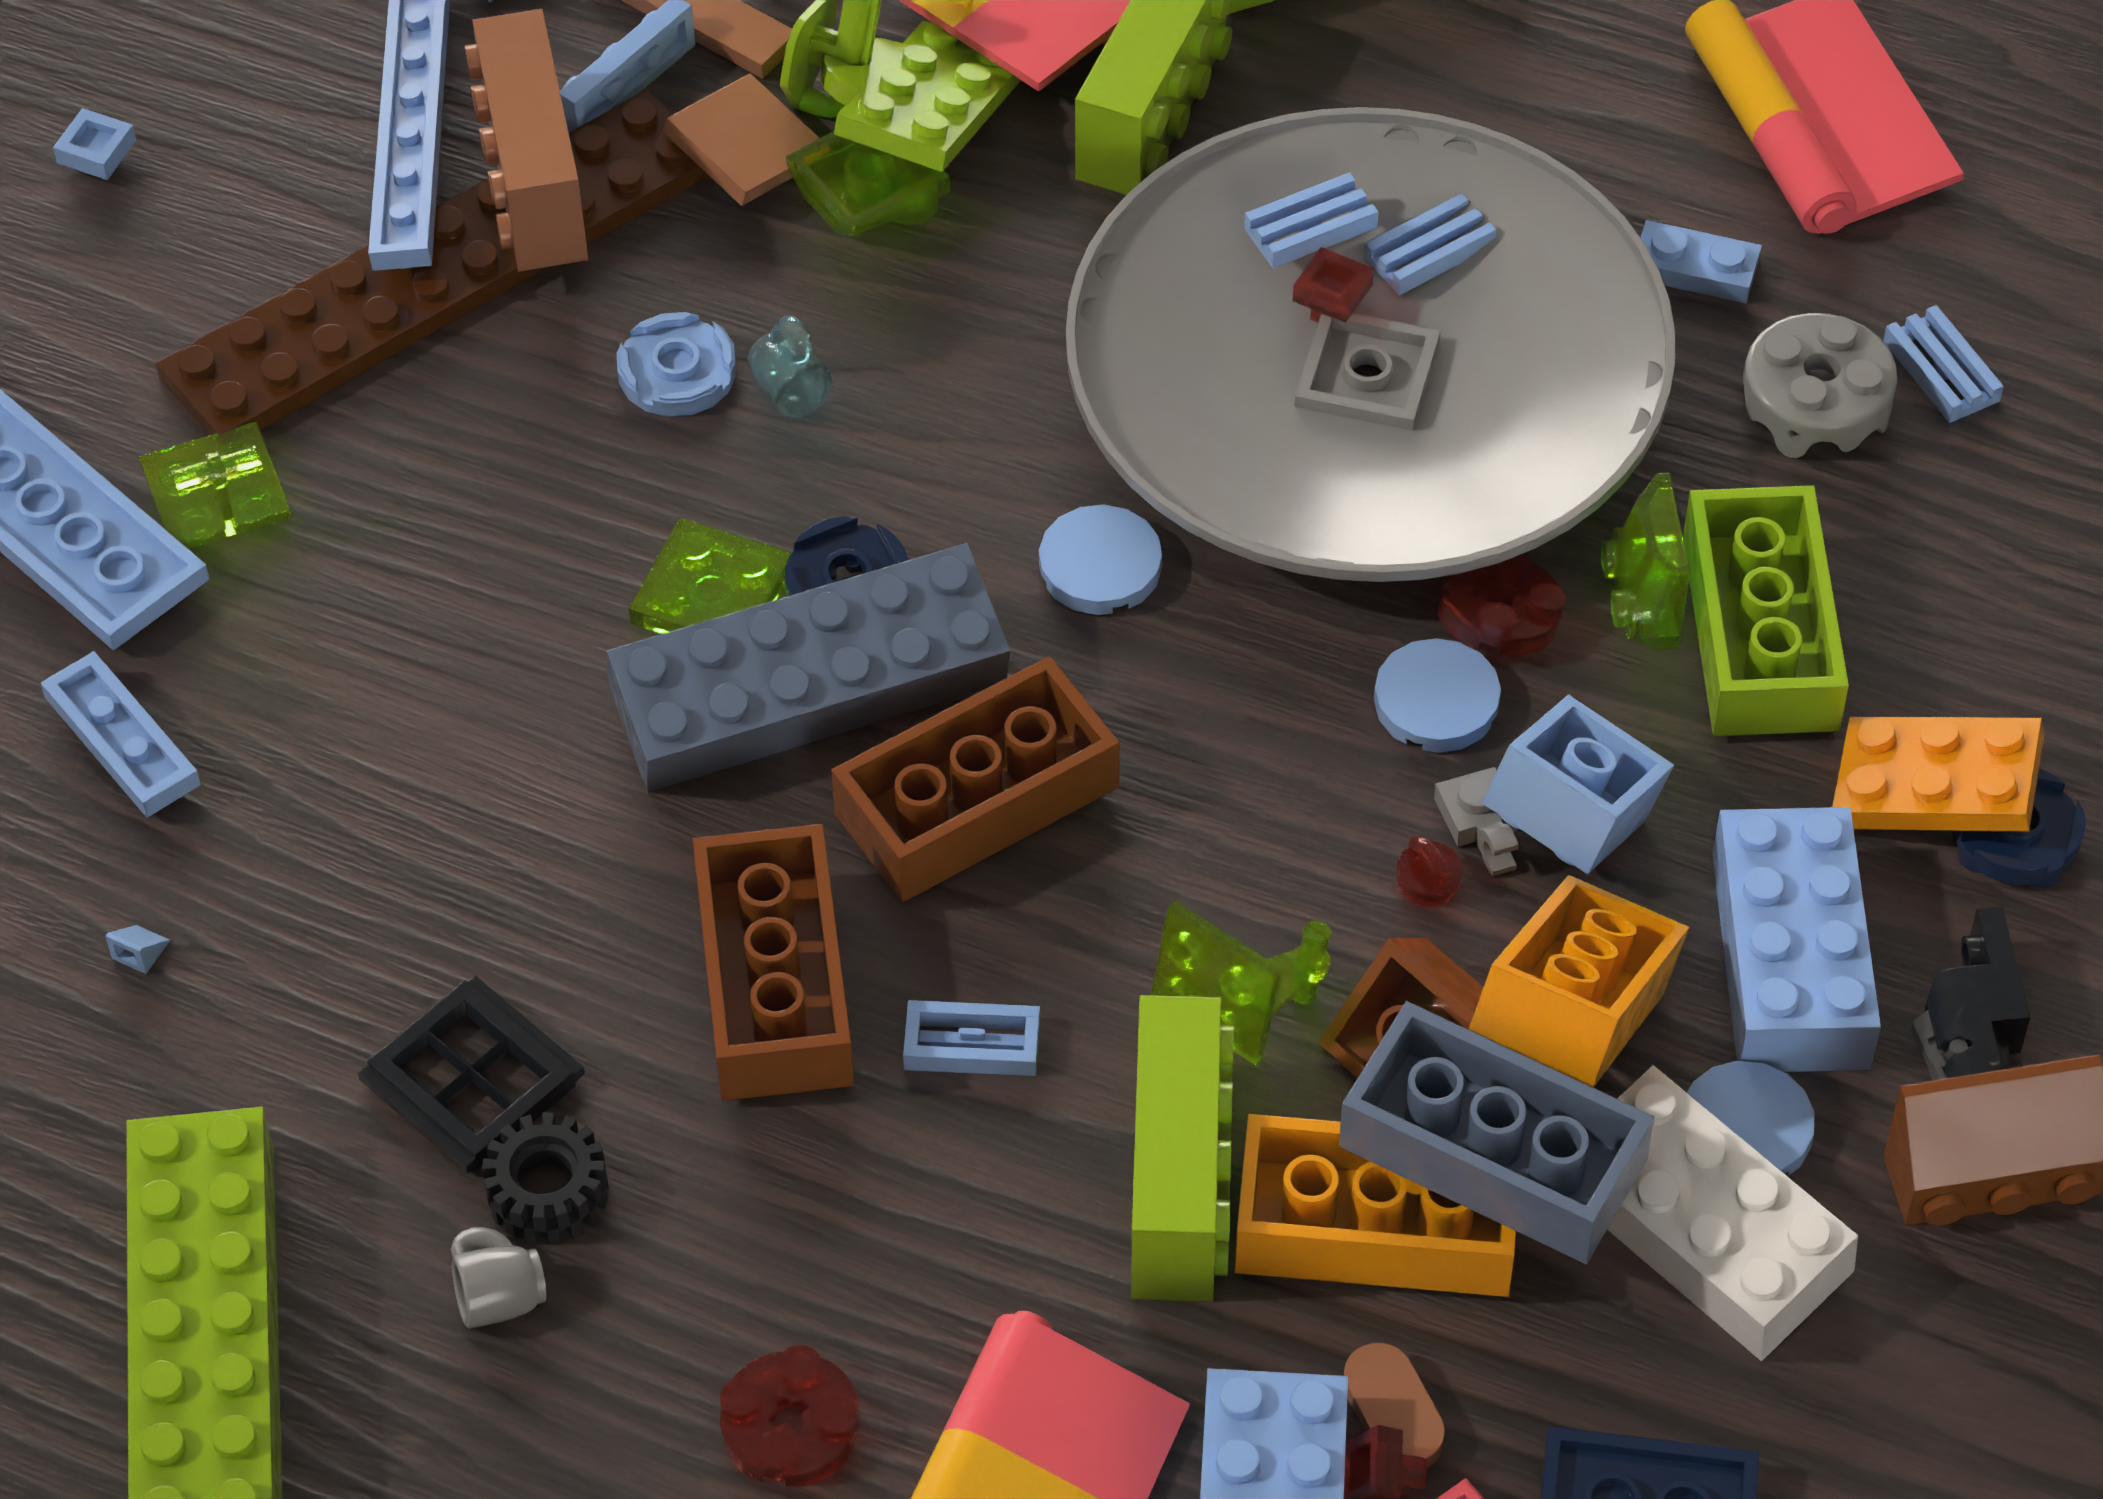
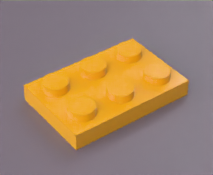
(1940, 773)

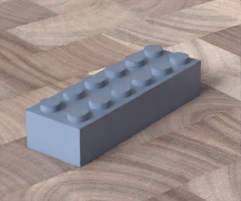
(807, 667)

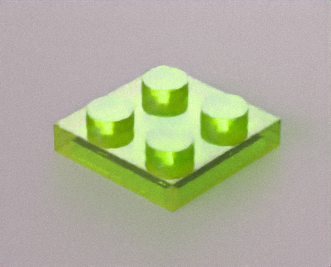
(706, 576)

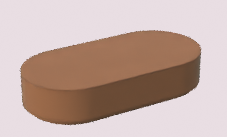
(1390, 1394)

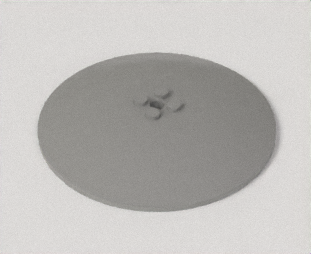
(1503, 386)

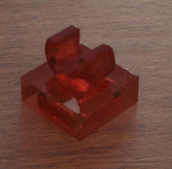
(1332, 285)
(1378, 1468)

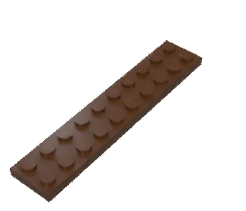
(359, 316)

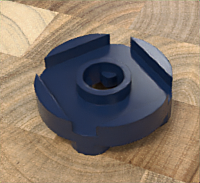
(838, 544)
(2034, 855)

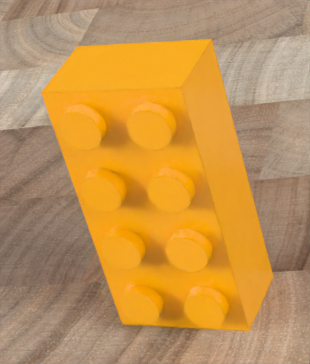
(1579, 980)
(1346, 1220)

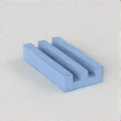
(1305, 213)
(1416, 239)
(1952, 359)
(971, 1048)

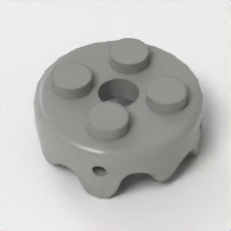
(1810, 410)

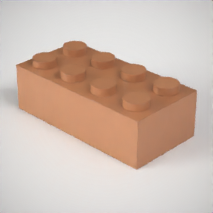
(526, 141)

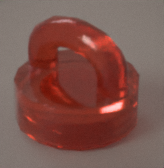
(1428, 872)

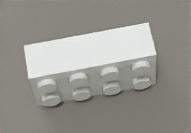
(1728, 1223)

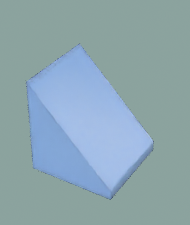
(136, 947)

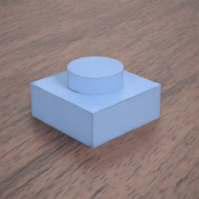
(94, 144)

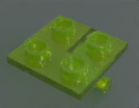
(215, 486)
(1207, 962)

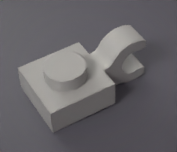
(1475, 822)

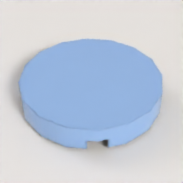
(676, 364)
(1100, 559)
(1437, 694)
(1761, 1108)

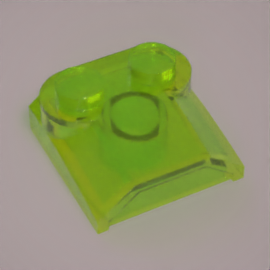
(864, 186)
(1649, 568)

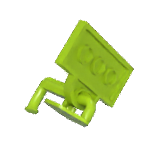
(890, 95)

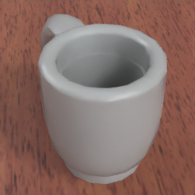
(494, 1277)

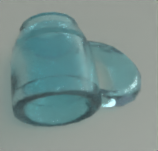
(789, 370)

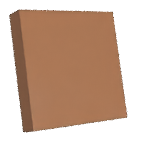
(740, 137)

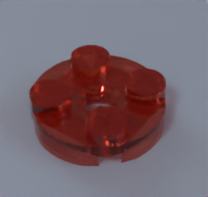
(1519, 629)
(782, 1381)

